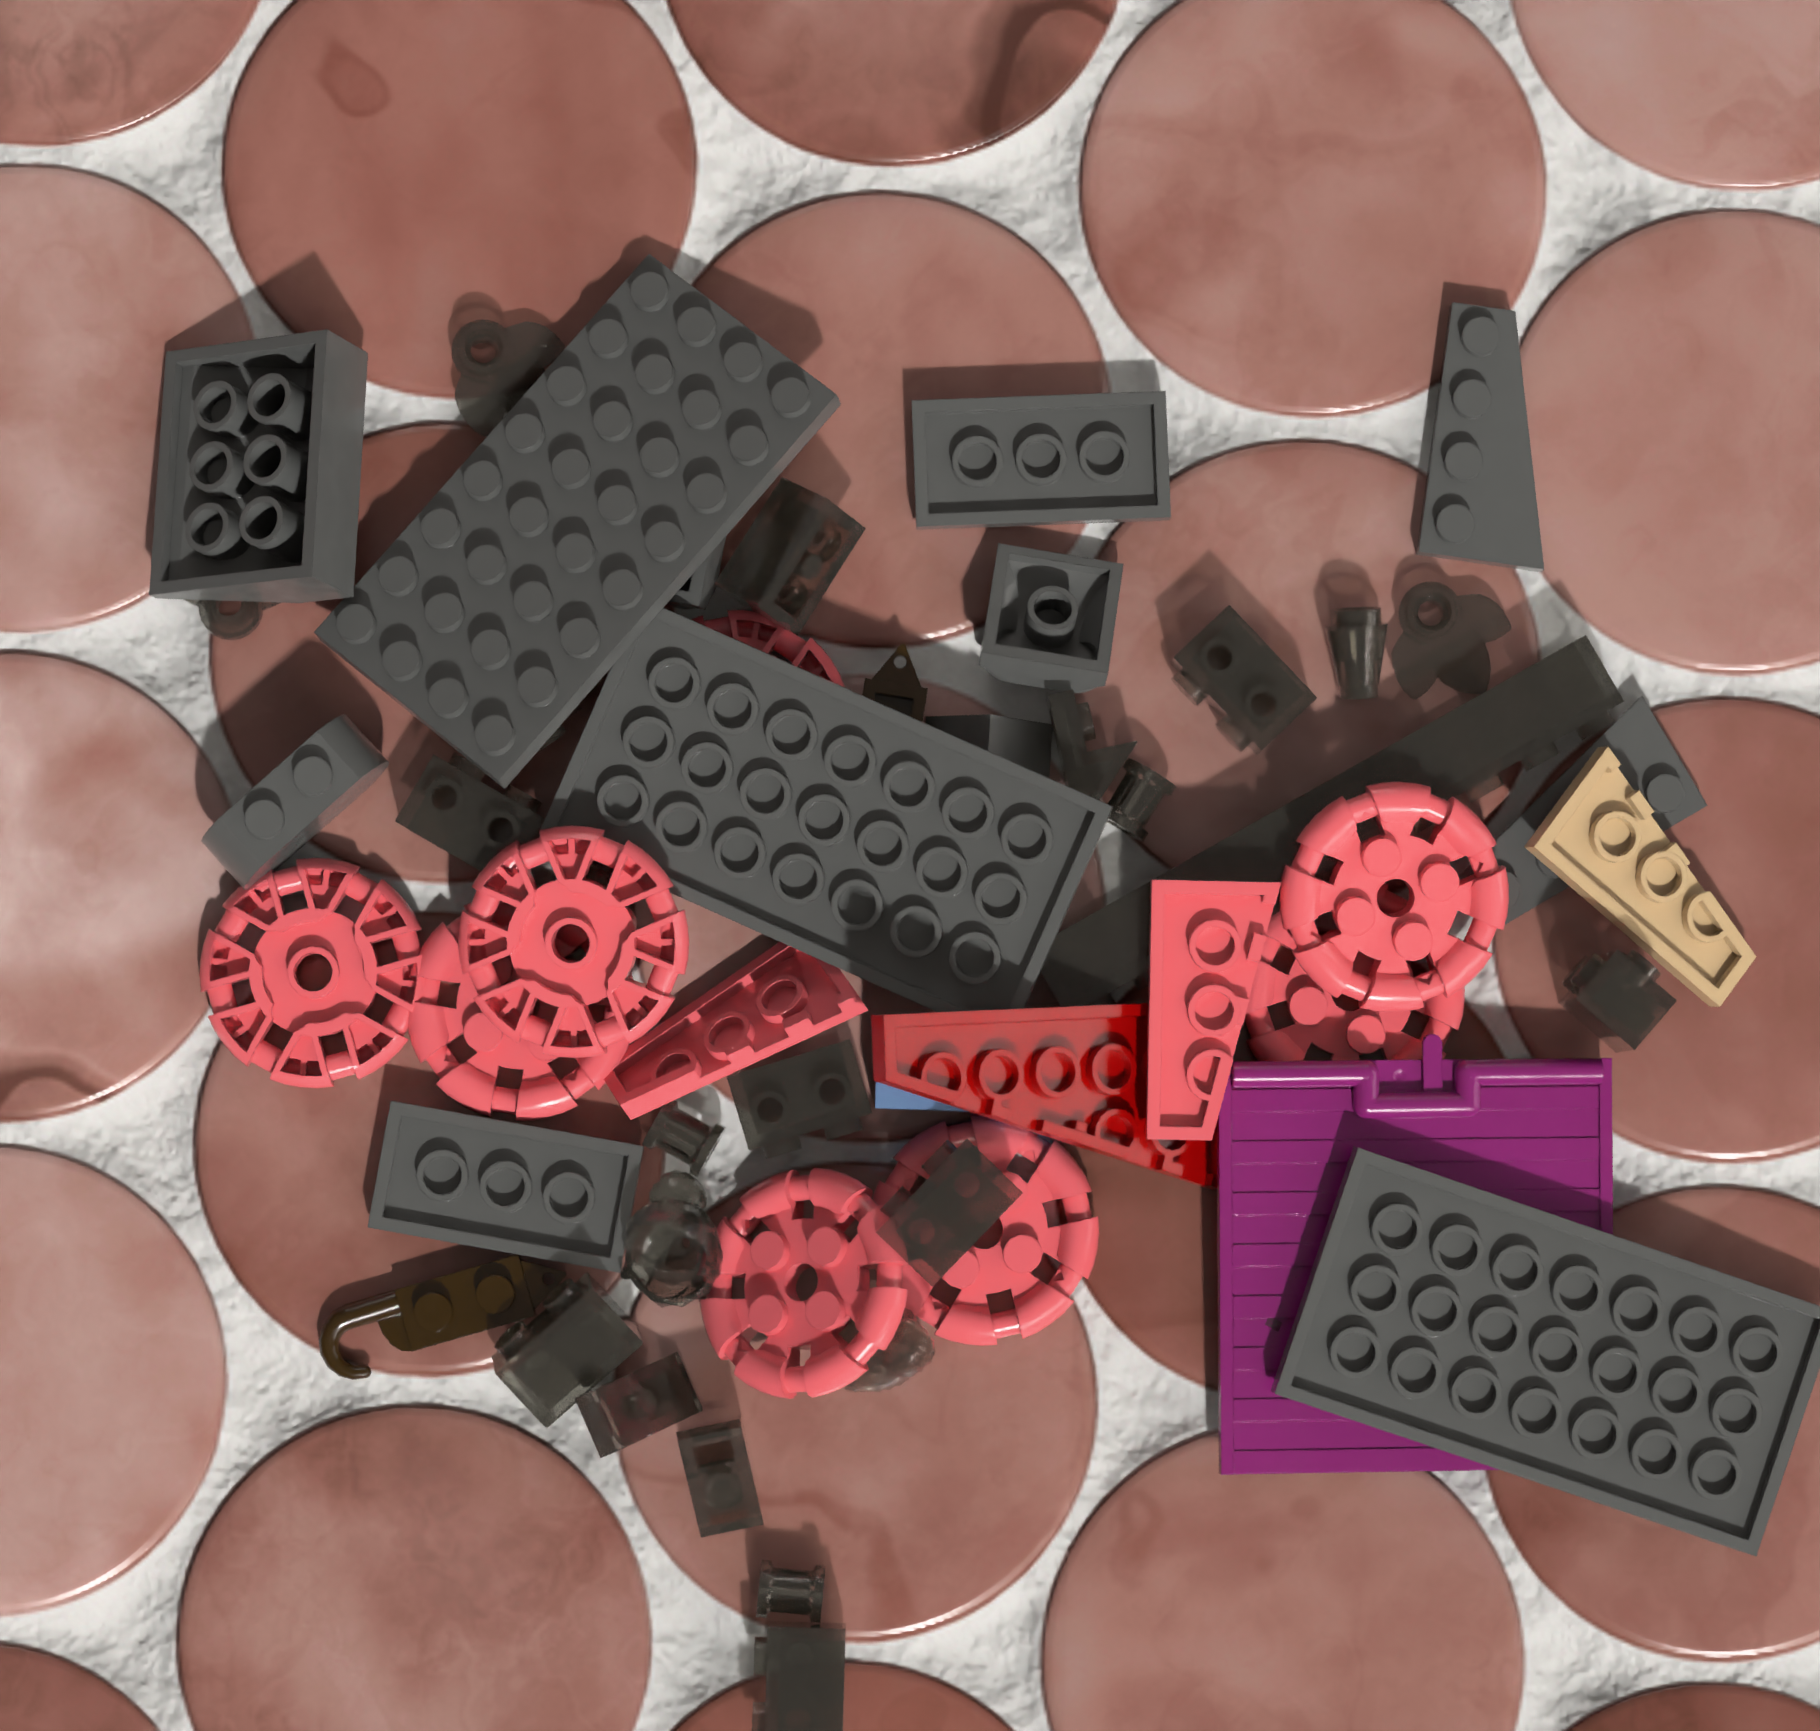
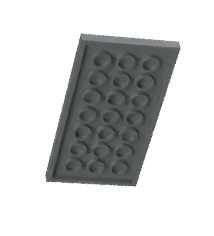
(577, 519)
(830, 818)
(1553, 1351)

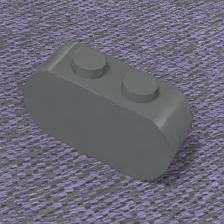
(295, 801)

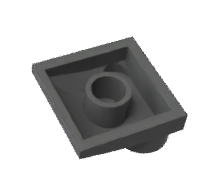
(1050, 619)

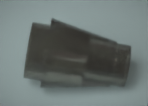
(1357, 650)

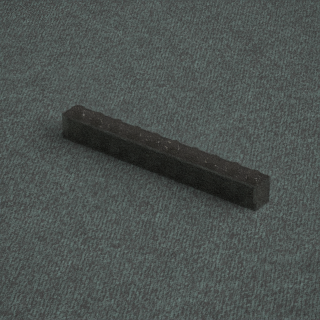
(1450, 755)

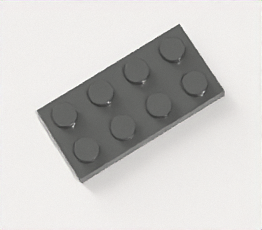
(1041, 460)
(505, 1186)

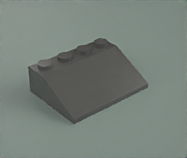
(260, 470)

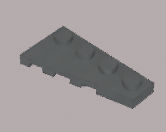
(1480, 457)
(1648, 766)

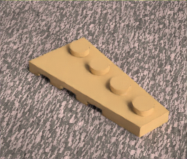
(1629, 871)

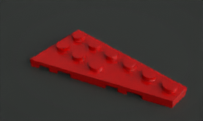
(1043, 1070)

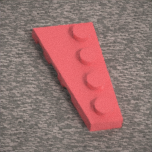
(1199, 989)
(738, 1022)

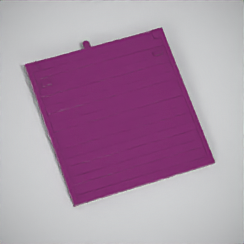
(1282, 1148)

